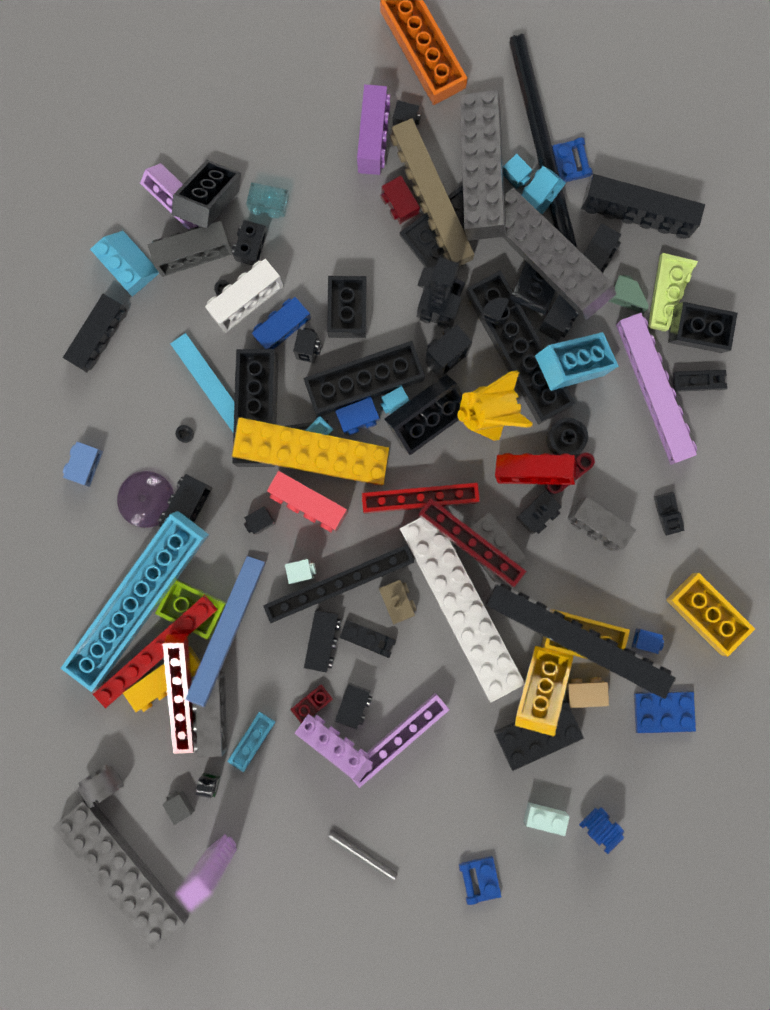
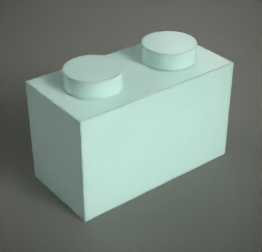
(300, 571)
(546, 819)

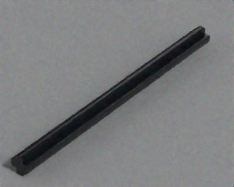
(540, 130)

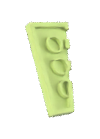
(669, 288)

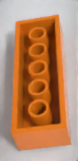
(424, 48)

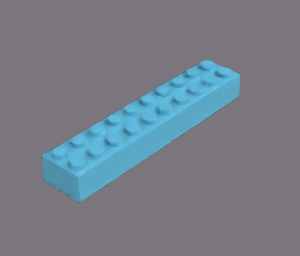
(134, 600)

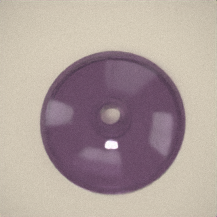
(157, 494)

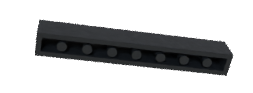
(338, 584)

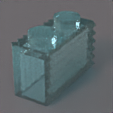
(267, 200)

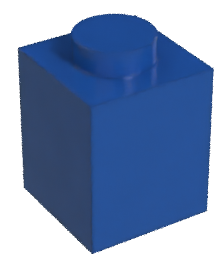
(648, 641)

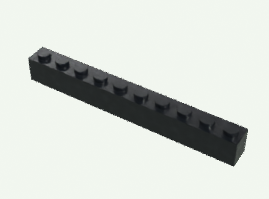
(581, 641)

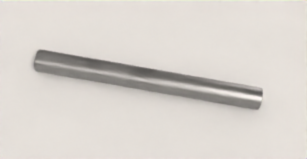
(362, 855)

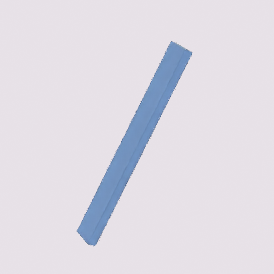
(225, 632)

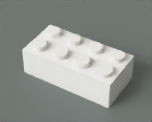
(244, 295)

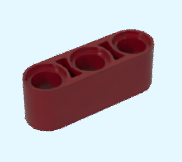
(580, 470)

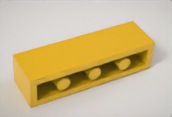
(155, 686)

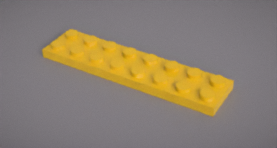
(310, 451)

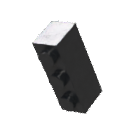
(322, 641)

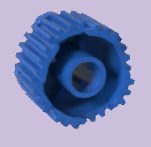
(602, 830)

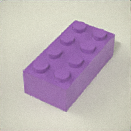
(373, 129)

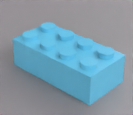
(576, 361)

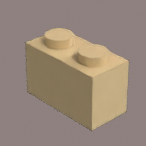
(587, 693)

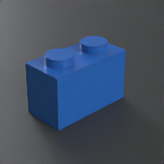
(357, 416)

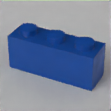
(281, 324)

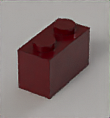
(400, 200)

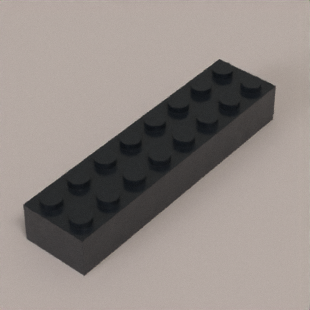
(517, 347)

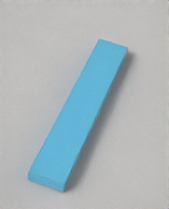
(205, 378)

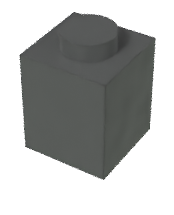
(177, 807)

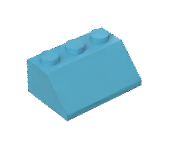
(125, 261)

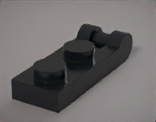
(699, 380)
(367, 638)

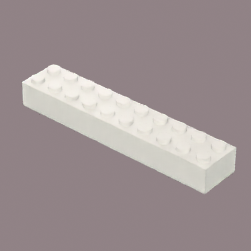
(463, 609)

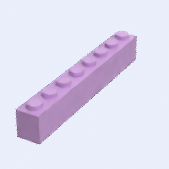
(656, 388)
(207, 872)

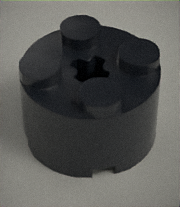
(568, 427)

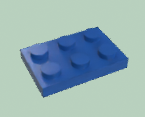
(665, 715)

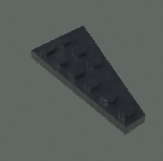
(422, 239)

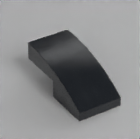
(668, 513)

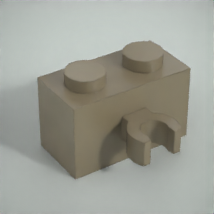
(397, 601)

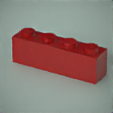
(536, 469)

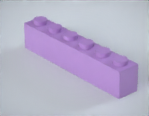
(404, 735)

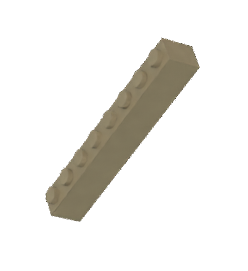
(431, 192)

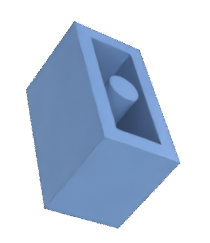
(82, 464)

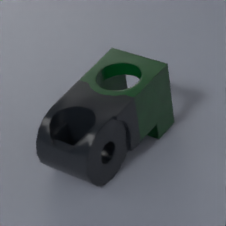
(207, 785)

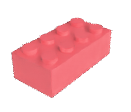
(307, 501)

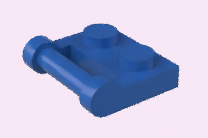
(566, 161)
(486, 879)

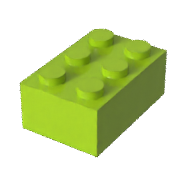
(181, 598)

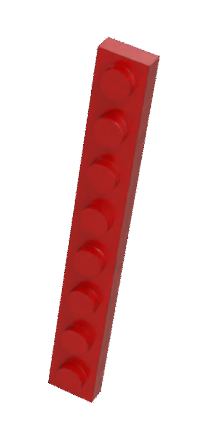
(153, 652)

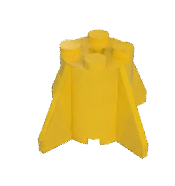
(493, 407)

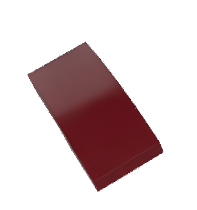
(311, 703)

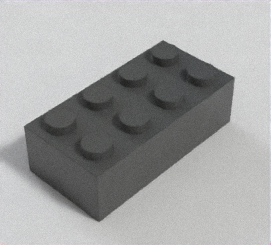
(190, 248)

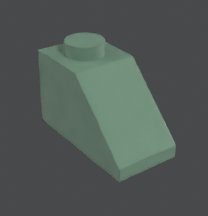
(629, 294)

